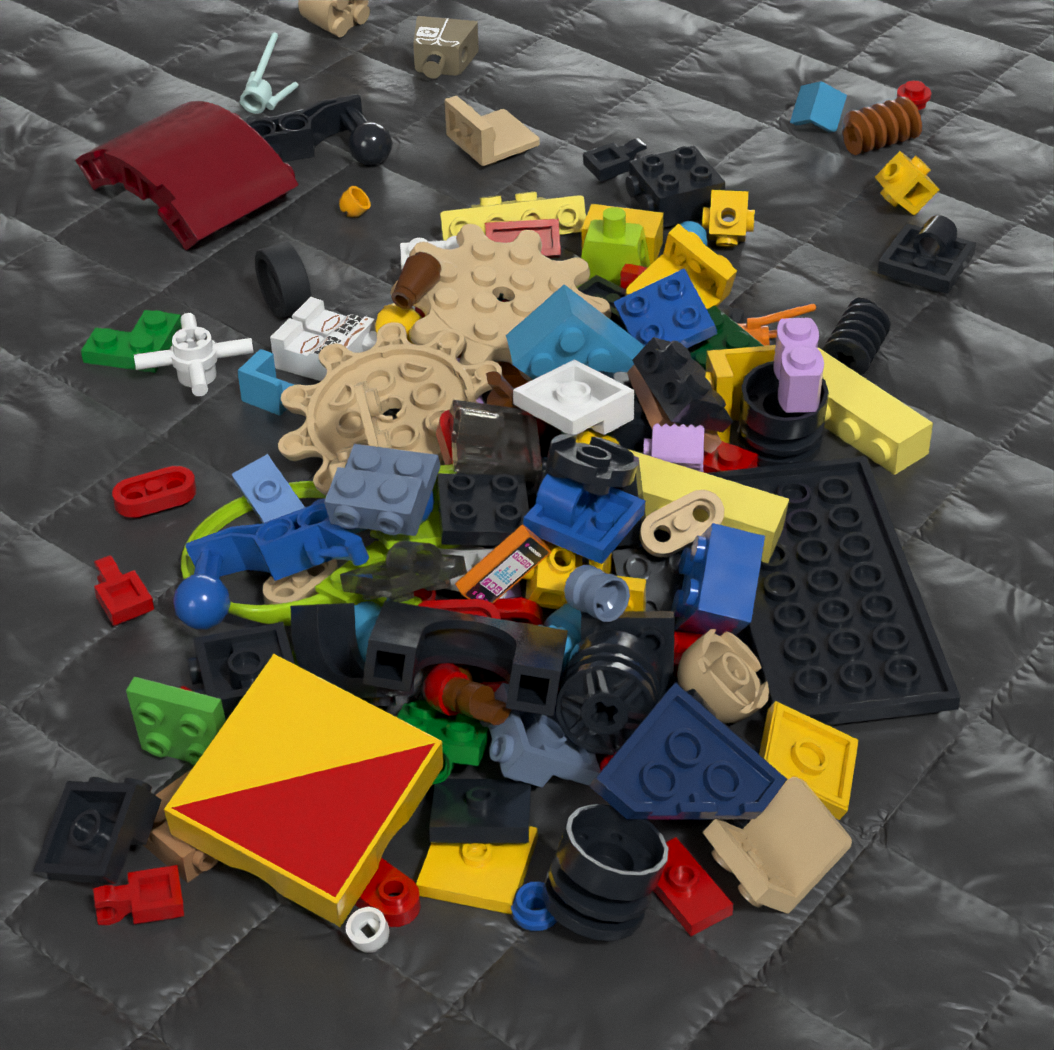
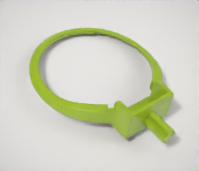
(329, 589)

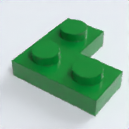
(118, 348)

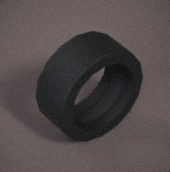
(282, 278)

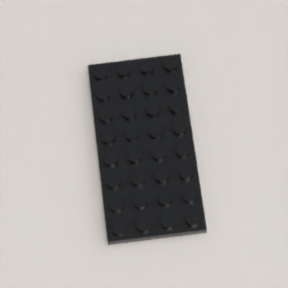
(839, 604)

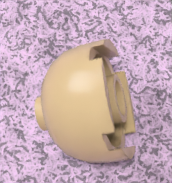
(723, 675)

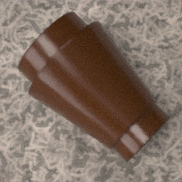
(417, 277)

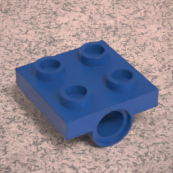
(667, 311)
(582, 520)

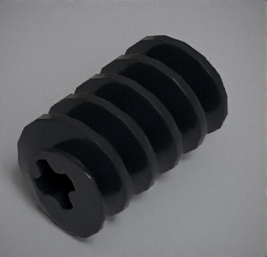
(858, 335)

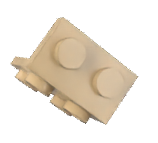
(782, 849)

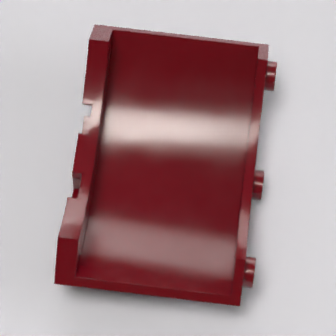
(196, 166)

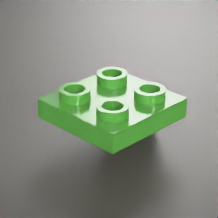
(174, 719)

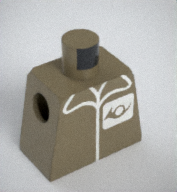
(444, 45)

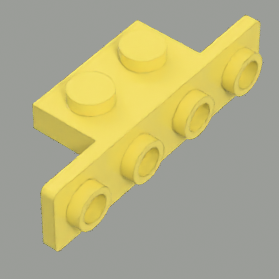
(527, 206)

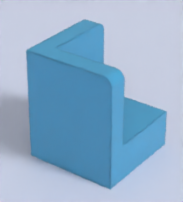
(819, 105)
(260, 384)

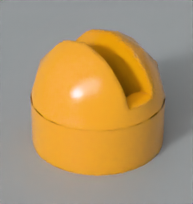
(354, 202)

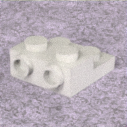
(577, 399)

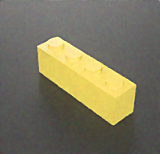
(873, 419)
(743, 505)

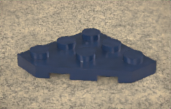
(686, 767)

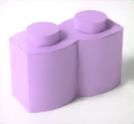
(798, 365)

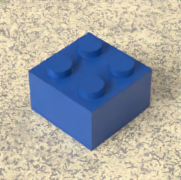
(718, 581)

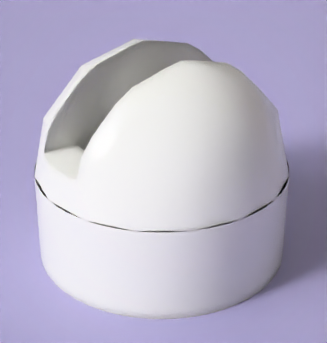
(377, 923)

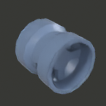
(597, 593)

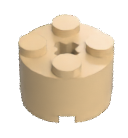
(335, 15)

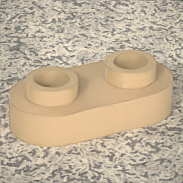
(679, 522)
(298, 585)

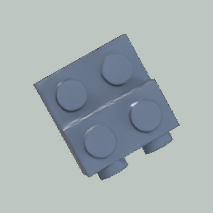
(382, 490)
(535, 748)

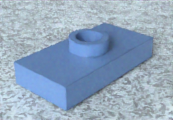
(266, 489)

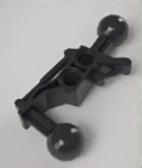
(300, 131)

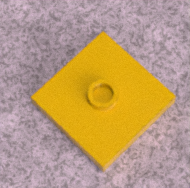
(811, 752)
(476, 872)

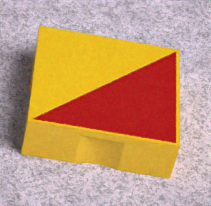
(305, 788)

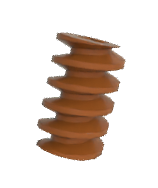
(881, 125)

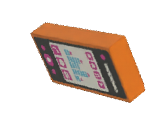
(504, 566)

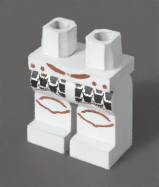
(312, 328)

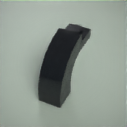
(329, 649)

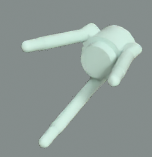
(258, 91)

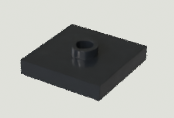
(480, 811)

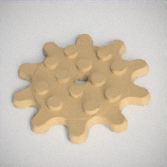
(475, 278)
(407, 377)

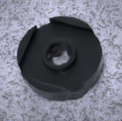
(595, 464)

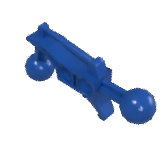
(275, 547)

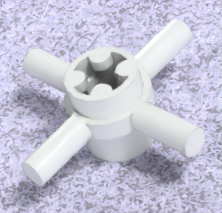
(193, 355)

